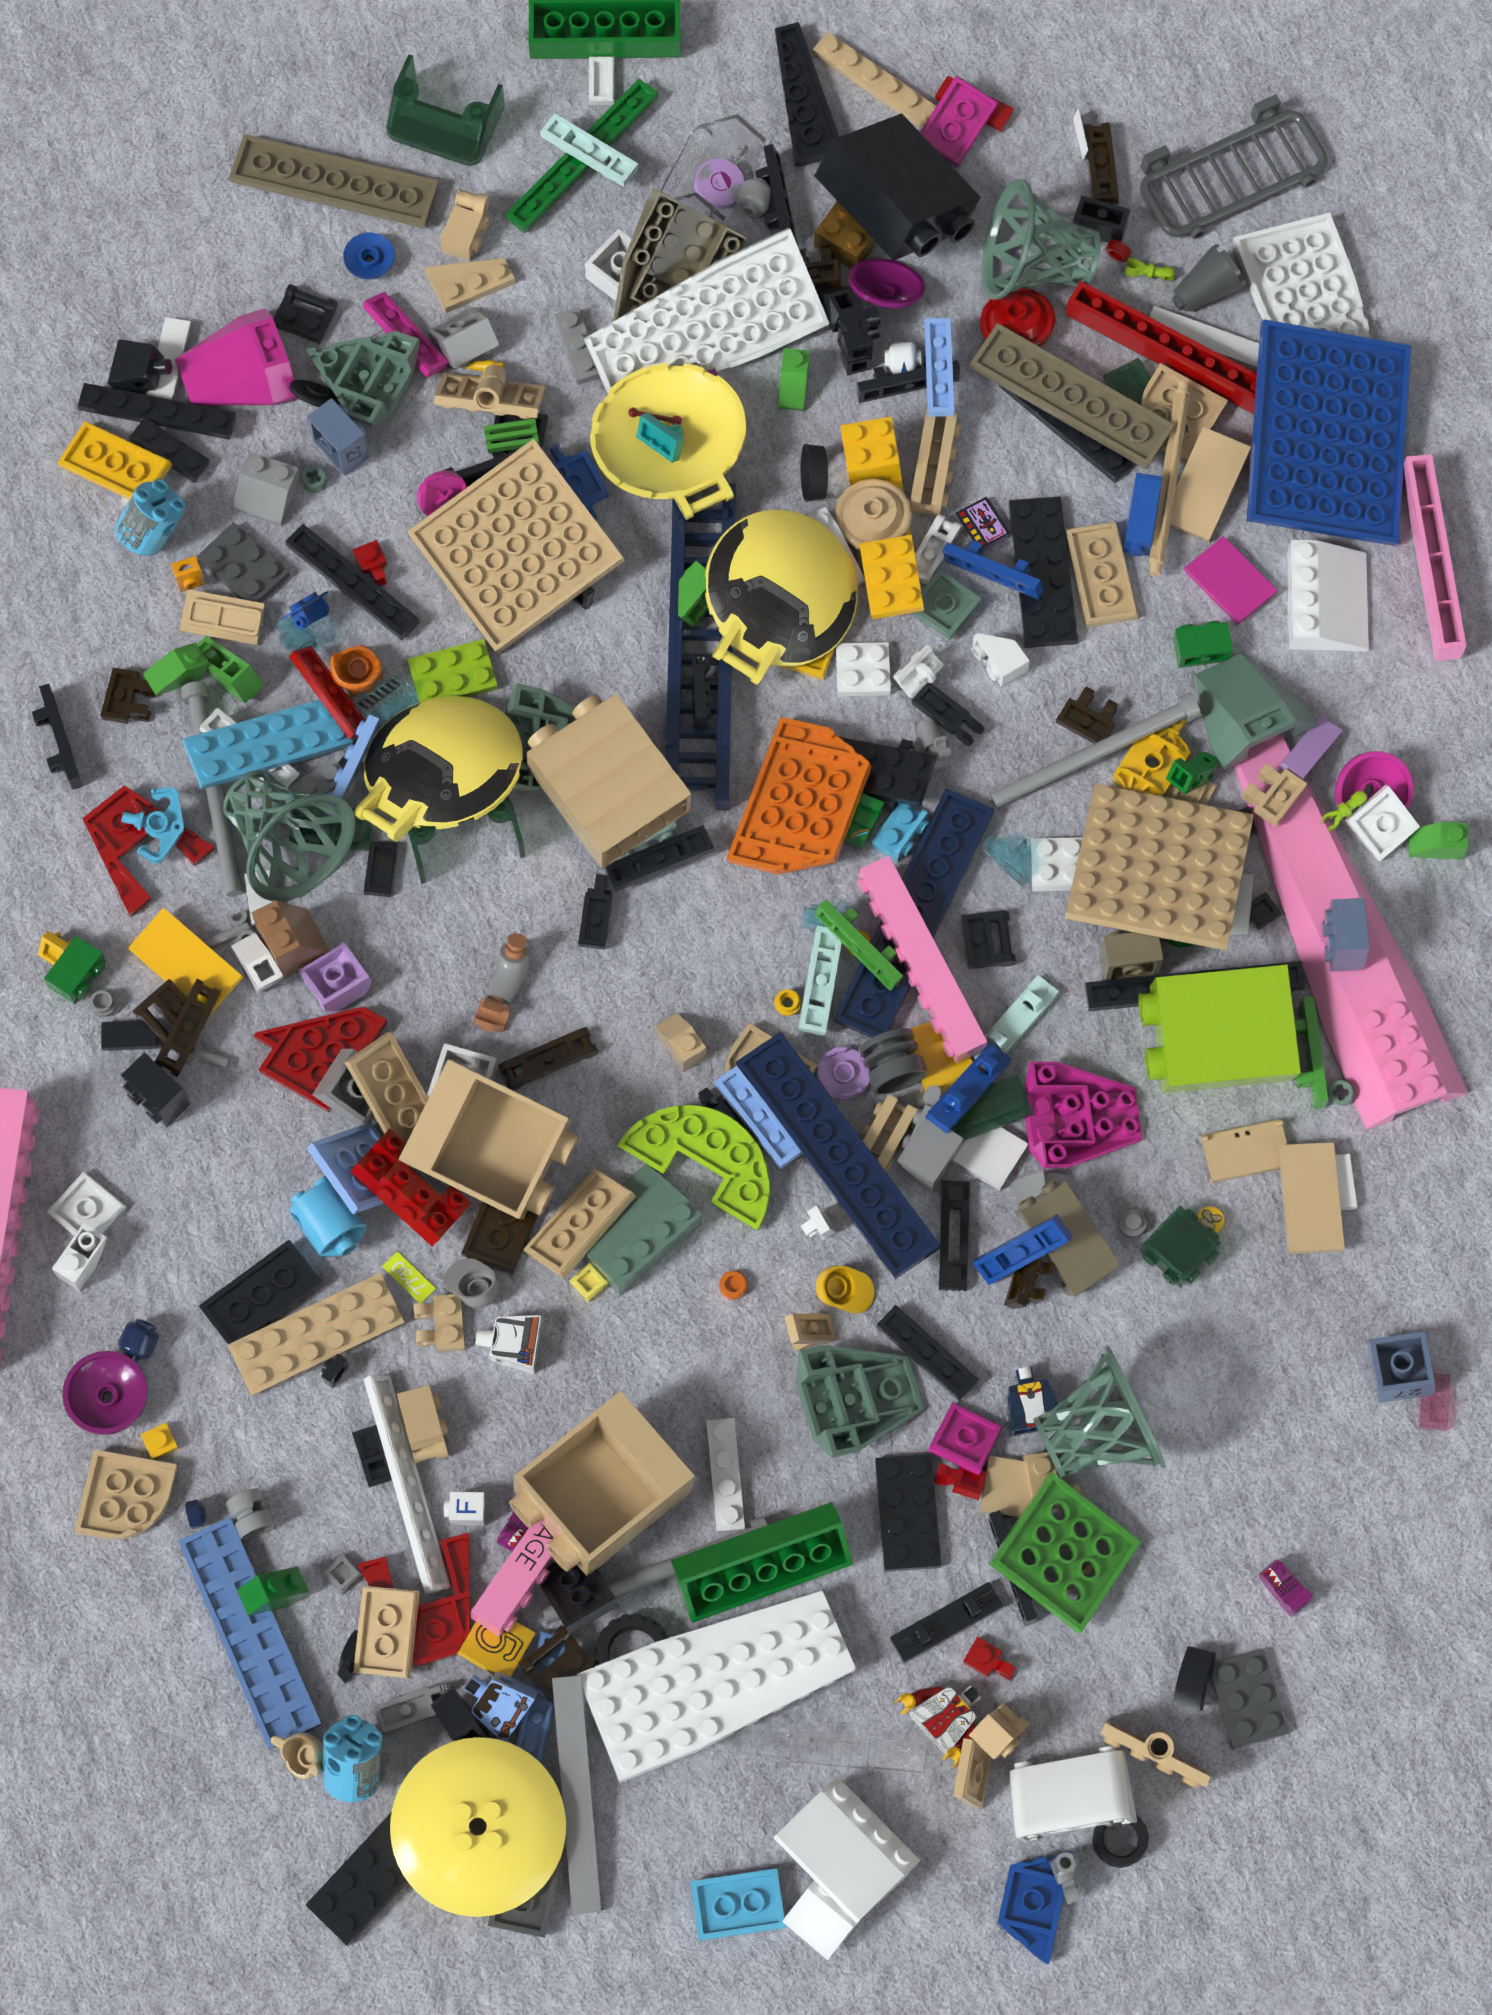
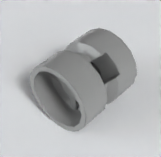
(250, 1515)

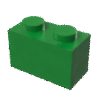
(1202, 644)
(75, 970)
(272, 1590)

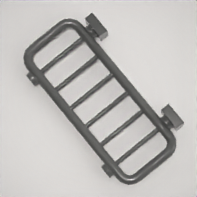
(1265, 117)

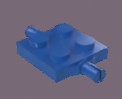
(581, 477)

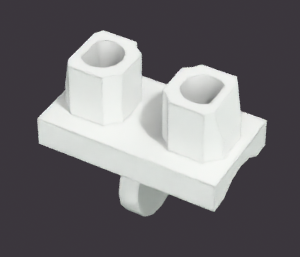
(918, 671)

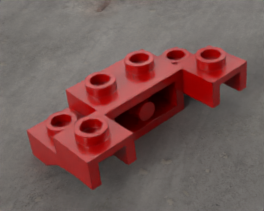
(406, 1191)

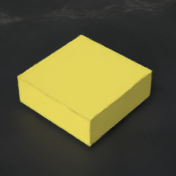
(588, 1282)

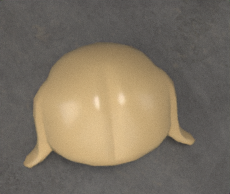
(301, 1753)

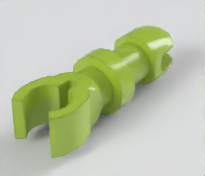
(1139, 269)
(1345, 809)

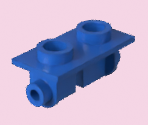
(308, 610)

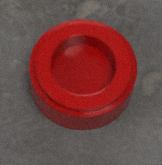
(1118, 250)

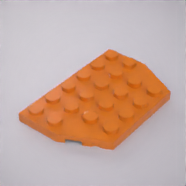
(800, 800)

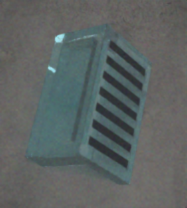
(387, 700)

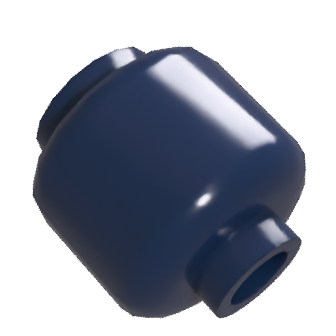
(138, 1339)

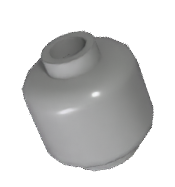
(754, 197)

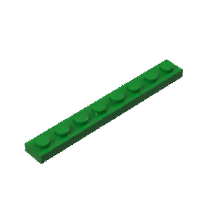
(568, 168)

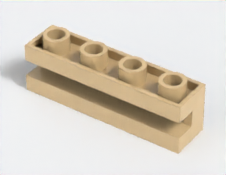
(933, 464)
(888, 1130)

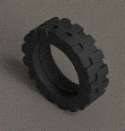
(621, 1625)

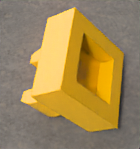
(52, 947)

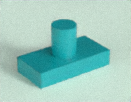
(661, 438)

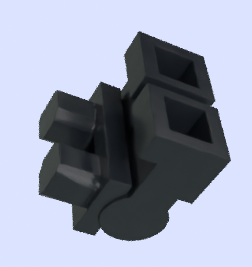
(855, 337)

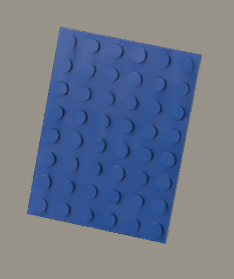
(1329, 433)

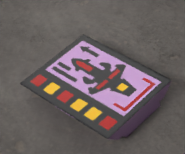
(983, 523)

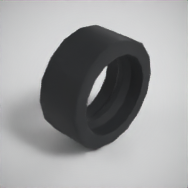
(1121, 1861)

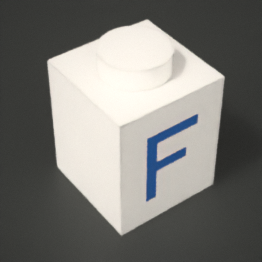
(465, 1508)

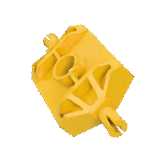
(1166, 747)

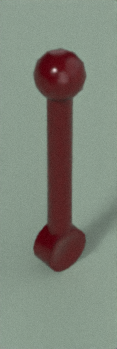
(633, 412)

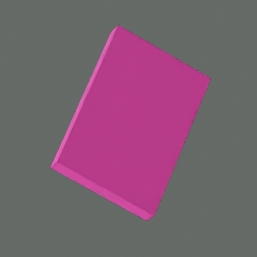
(958, 120)
(1230, 580)

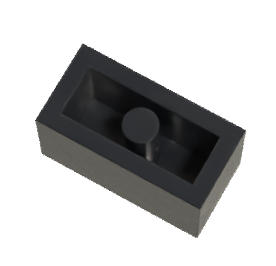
(1104, 217)

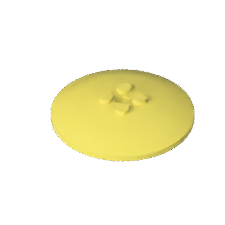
(487, 1870)

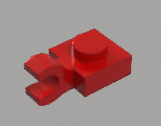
(371, 560)
(964, 1481)
(985, 1658)

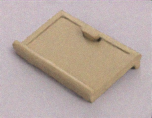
(1243, 1154)

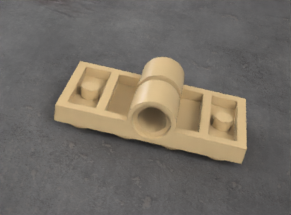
(490, 394)
(1166, 1760)

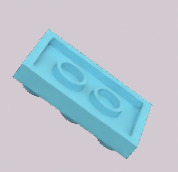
(737, 1904)

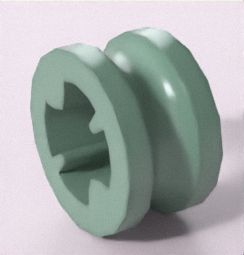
(310, 472)
(1346, 1086)

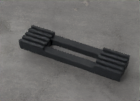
(954, 1273)

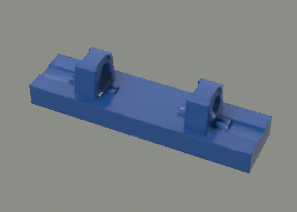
(974, 562)
(968, 1088)
(1022, 1249)

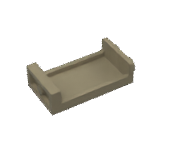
(1086, 1255)

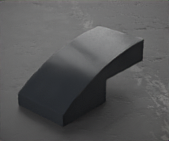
(372, 1455)
(1193, 1678)

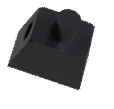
(137, 367)

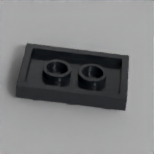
(577, 1597)

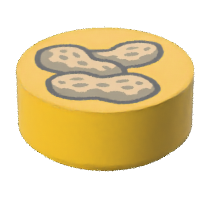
(1211, 1218)

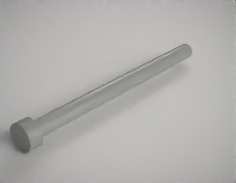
(195, 695)
(1186, 708)
(652, 1573)

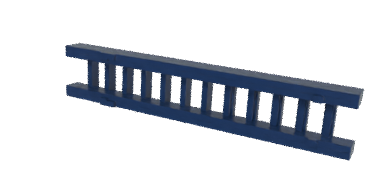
(677, 659)

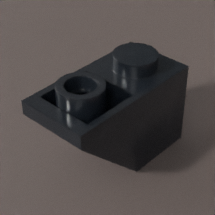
(834, 301)
(457, 1717)

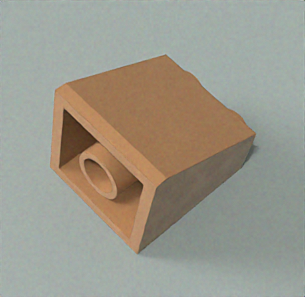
(289, 936)

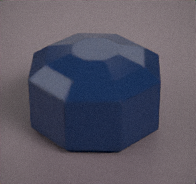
(195, 1514)

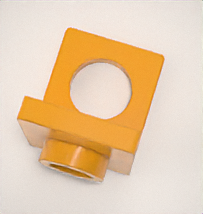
(188, 578)

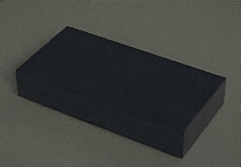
(380, 869)
(127, 1036)

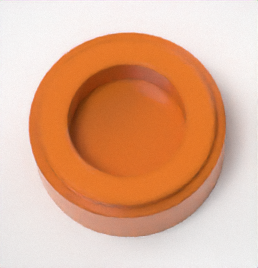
(733, 1285)

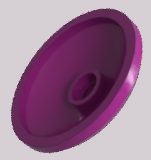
(886, 283)
(92, 1379)

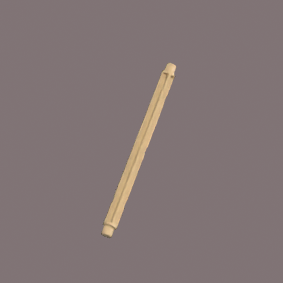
(1169, 479)

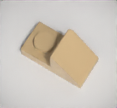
(809, 1330)

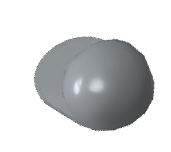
(472, 1282)

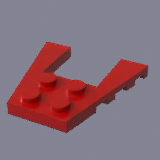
(117, 838)
(443, 1622)

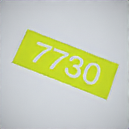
(408, 1277)

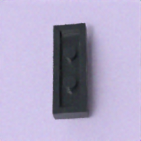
(158, 441)

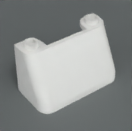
(1071, 1794)

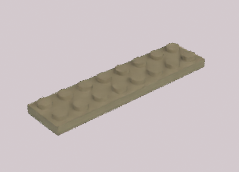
(334, 181)
(1072, 396)

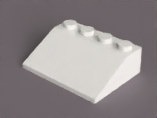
(1326, 597)
(847, 1849)

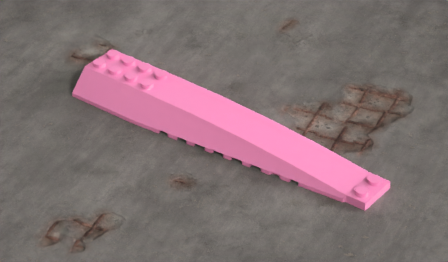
(1370, 1016)

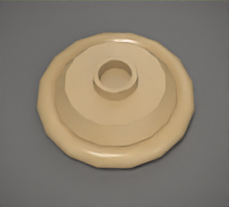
(872, 512)

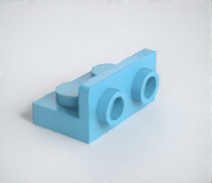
(900, 830)

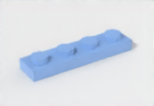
(939, 367)
(355, 756)
(757, 1117)

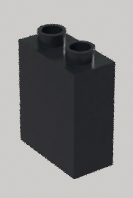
(898, 187)

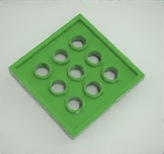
(1068, 1572)

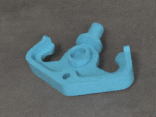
(165, 825)

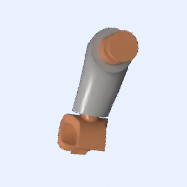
(508, 977)

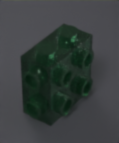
(1181, 1247)

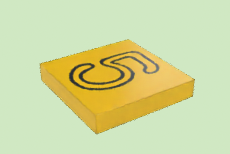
(496, 1652)

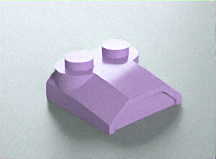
(336, 979)

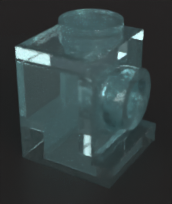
(294, 637)

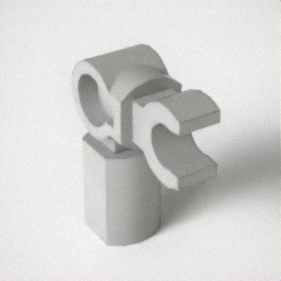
(934, 743)
(1063, 1870)

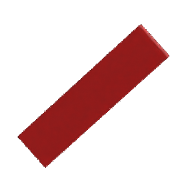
(328, 690)

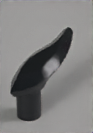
(347, 1658)

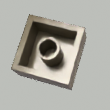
(1130, 955)

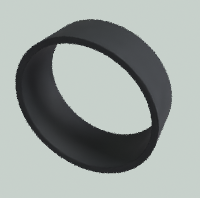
(814, 472)

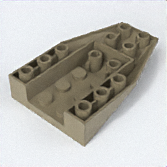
(669, 248)

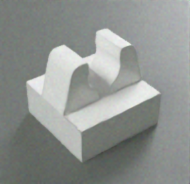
(818, 1223)

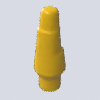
(481, 365)

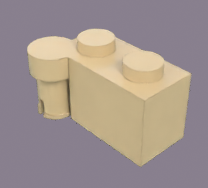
(466, 225)
(422, 1423)
(1000, 1732)

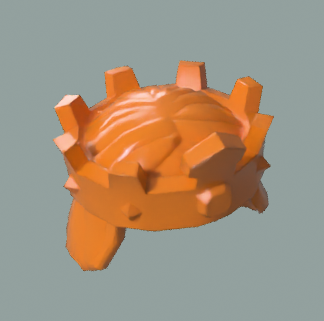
(356, 669)

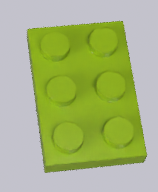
(453, 672)

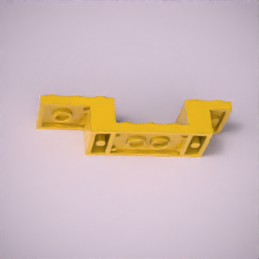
(889, 562)

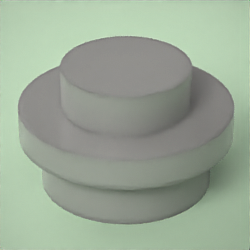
(102, 1003)
(1132, 1223)

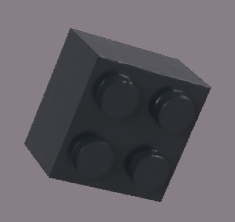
(155, 1090)

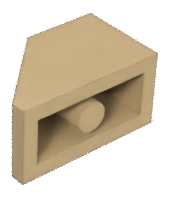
(681, 1041)

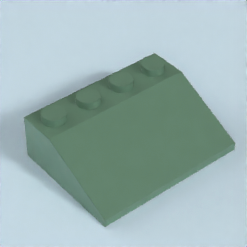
(644, 1231)

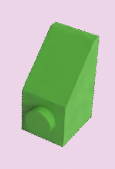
(793, 379)
(692, 591)
(177, 669)
(1440, 841)

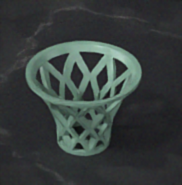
(1061, 231)
(266, 829)
(1069, 1437)

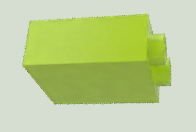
(1221, 1029)

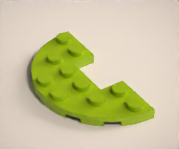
(713, 1142)

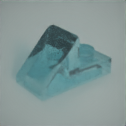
(1011, 862)

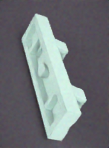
(589, 150)
(820, 982)
(1019, 1017)

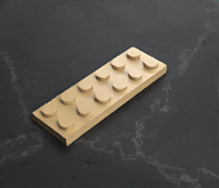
(315, 1334)

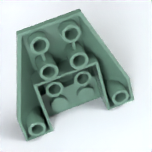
(1246, 708)

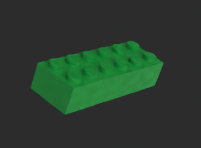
(604, 28)
(762, 1562)

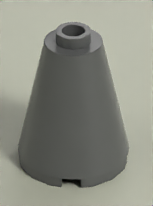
(1208, 280)

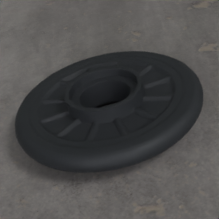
(312, 392)

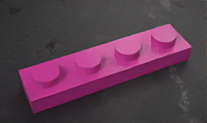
(392, 319)

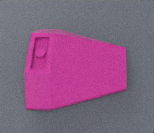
(238, 365)
(1077, 1115)

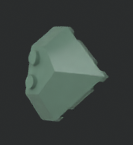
(369, 373)

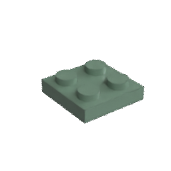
(946, 604)

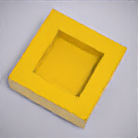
(159, 1441)

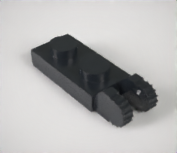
(946, 713)

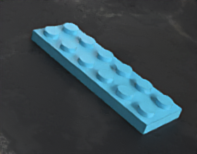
(264, 743)

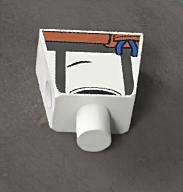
(513, 1341)

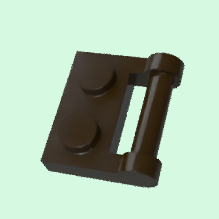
(168, 1001)
(567, 1664)

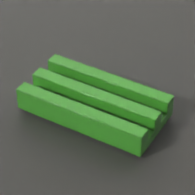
(510, 431)

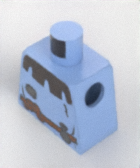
(500, 1702)

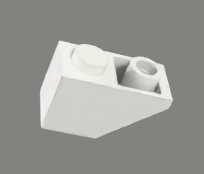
(1001, 656)
(257, 962)
(80, 1257)

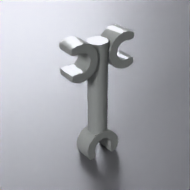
(239, 930)

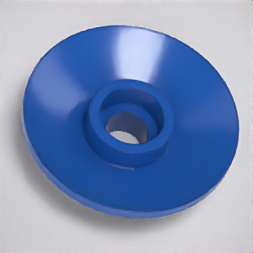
(368, 246)

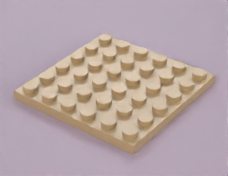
(515, 546)
(1160, 867)

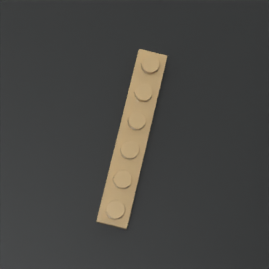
(873, 79)

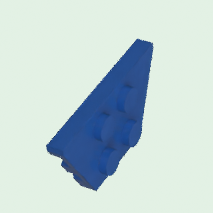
(1032, 1906)

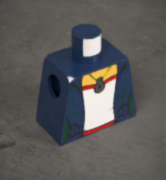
(1027, 1401)

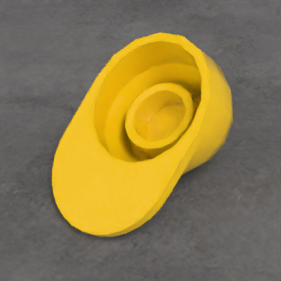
(845, 1289)

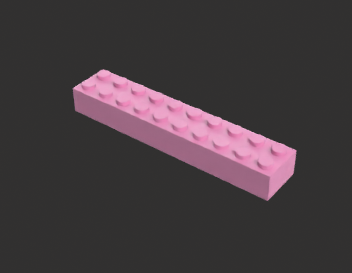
(17, 1139)

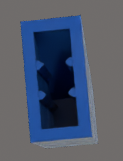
(1142, 514)

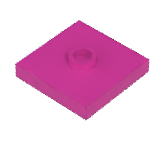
(965, 1438)

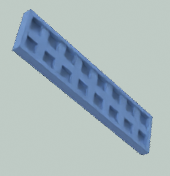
(251, 1641)

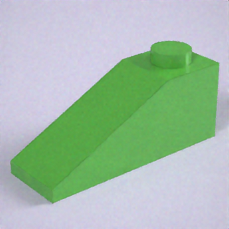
(230, 670)

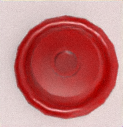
(1021, 312)

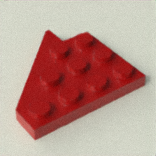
(308, 1048)

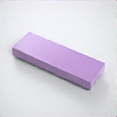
(1311, 748)

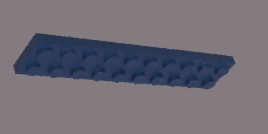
(932, 883)
(838, 1156)

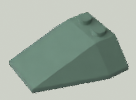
(530, 711)
(854, 1396)

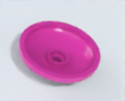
(1377, 770)

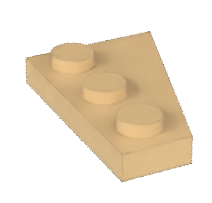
(468, 281)

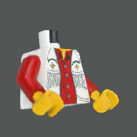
(943, 1716)

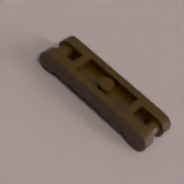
(1101, 163)
(187, 1027)
(548, 1058)

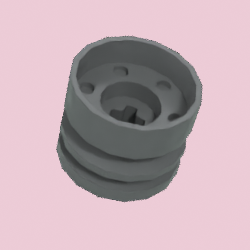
(893, 1061)

